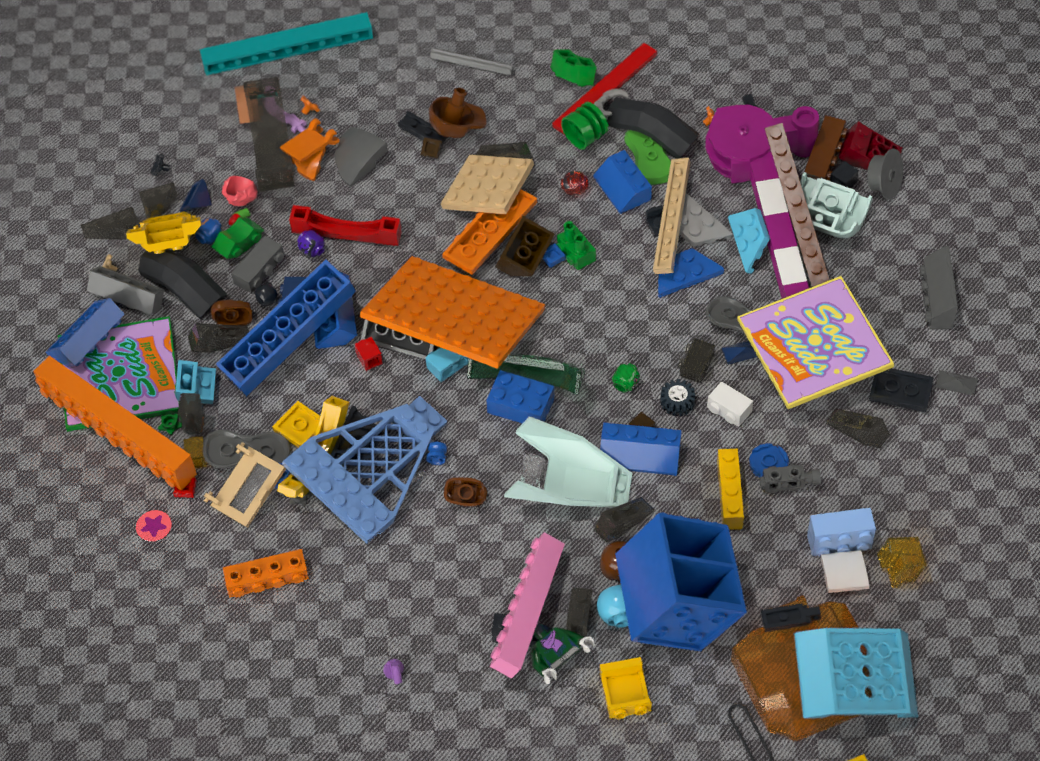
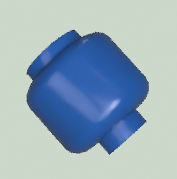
(208, 231)

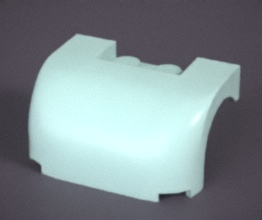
(834, 207)

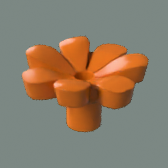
(308, 106)
(710, 112)

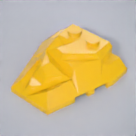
(165, 232)

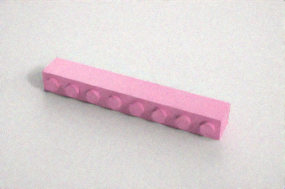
(527, 605)

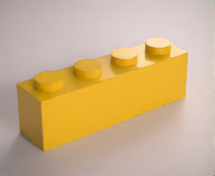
(730, 488)

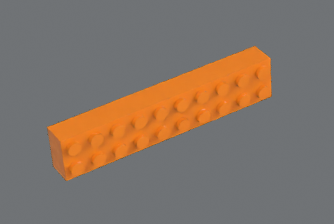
(115, 423)

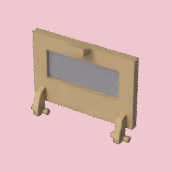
(247, 486)

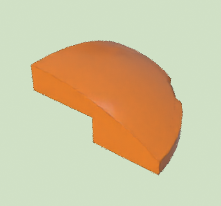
(311, 166)

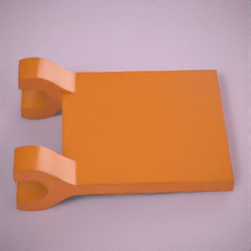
(309, 142)

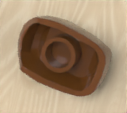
(231, 312)
(465, 491)

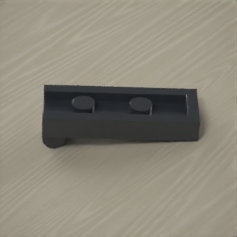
(419, 127)

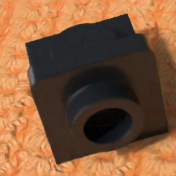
(653, 219)

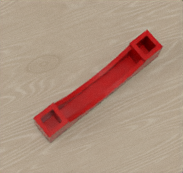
(381, 231)

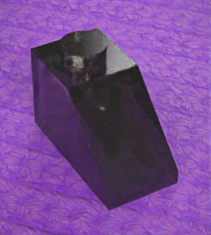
(158, 199)

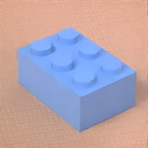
(841, 531)

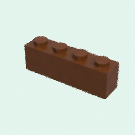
(826, 147)

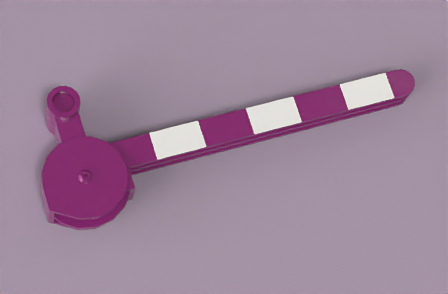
(742, 153)

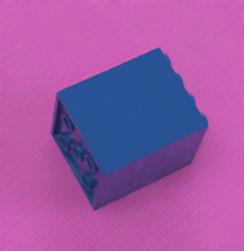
(680, 582)

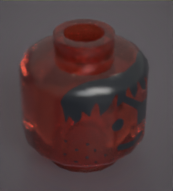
(574, 183)

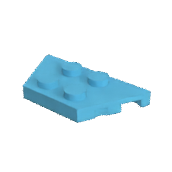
(749, 235)

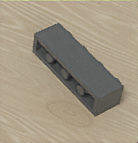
(125, 290)

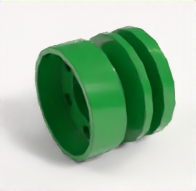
(584, 125)

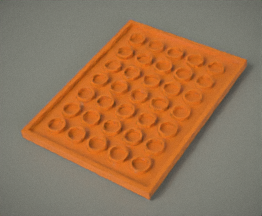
(453, 311)

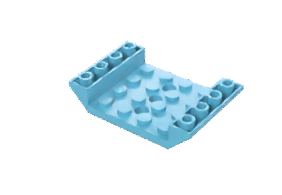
(834, 678)

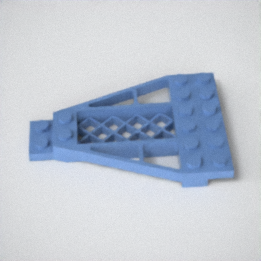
(341, 490)

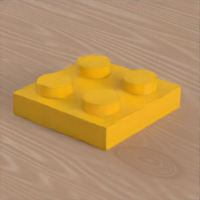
(297, 424)

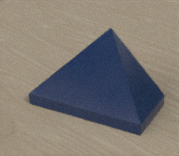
(197, 197)
(738, 352)

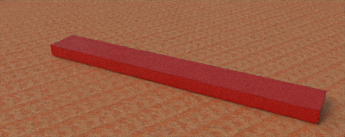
(613, 80)

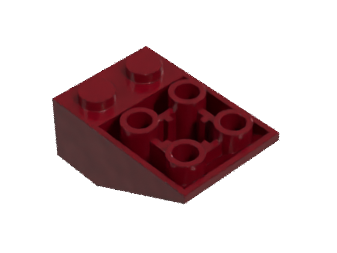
(863, 144)

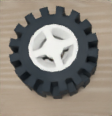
(682, 392)

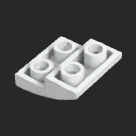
(845, 571)

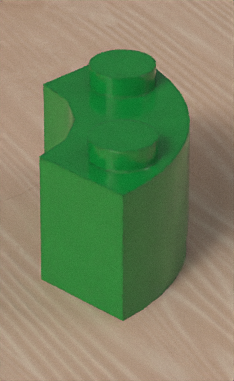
(573, 67)
(238, 238)

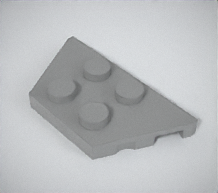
(699, 225)

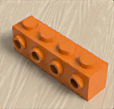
(265, 573)

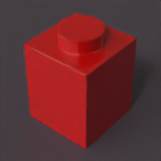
(368, 353)

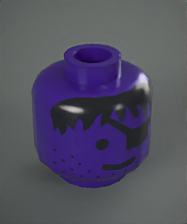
(311, 243)

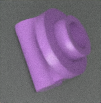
(393, 670)

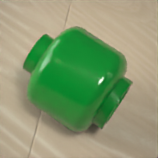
(625, 377)

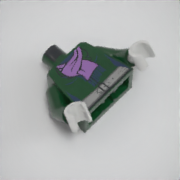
(555, 649)

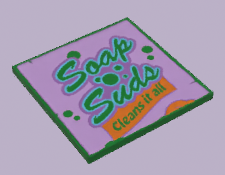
(133, 369)

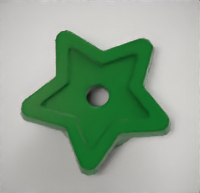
(169, 419)

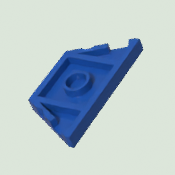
(688, 270)

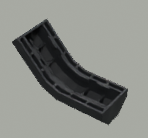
(654, 122)
(182, 278)

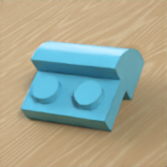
(195, 380)

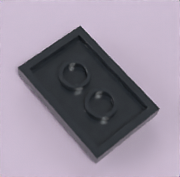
(902, 389)

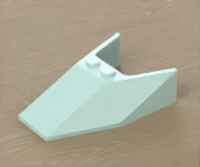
(575, 470)

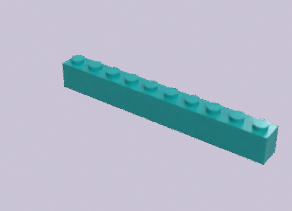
(286, 43)

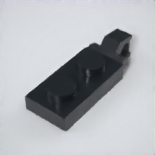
(789, 617)

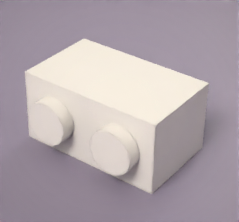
(729, 404)

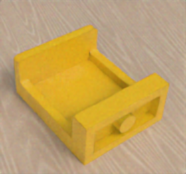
(625, 688)

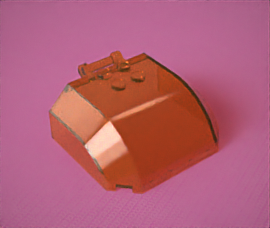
(771, 675)

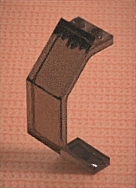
(268, 134)

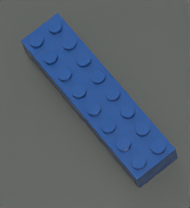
(286, 327)

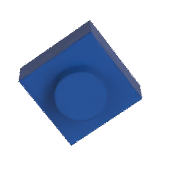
(553, 255)

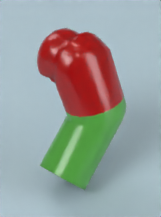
(242, 213)

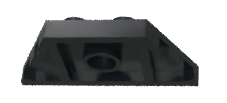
(343, 445)

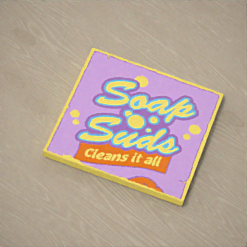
(815, 342)

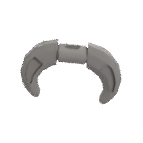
(609, 94)

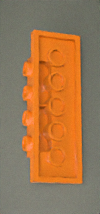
(486, 234)

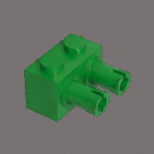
(575, 246)

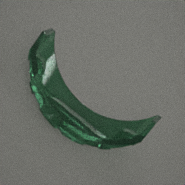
(533, 367)

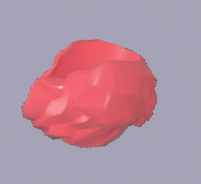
(239, 190)

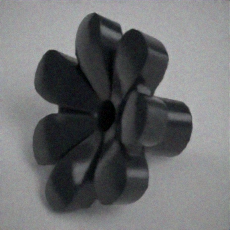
(159, 165)

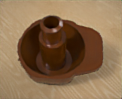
(455, 116)

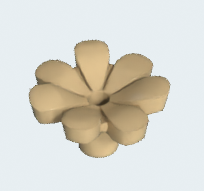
(108, 264)

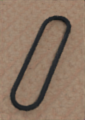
(755, 727)

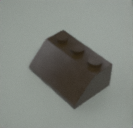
(525, 249)

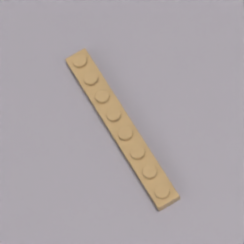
(671, 216)

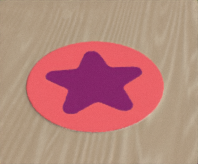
(153, 525)

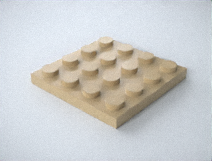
(487, 184)

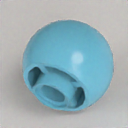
(612, 607)

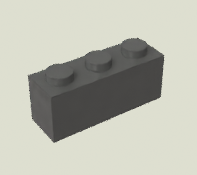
(258, 264)

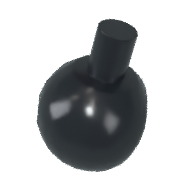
(266, 294)

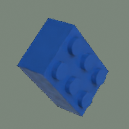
(519, 398)

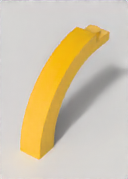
(331, 417)

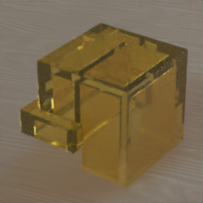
(903, 559)

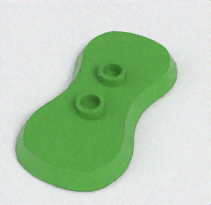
(649, 157)

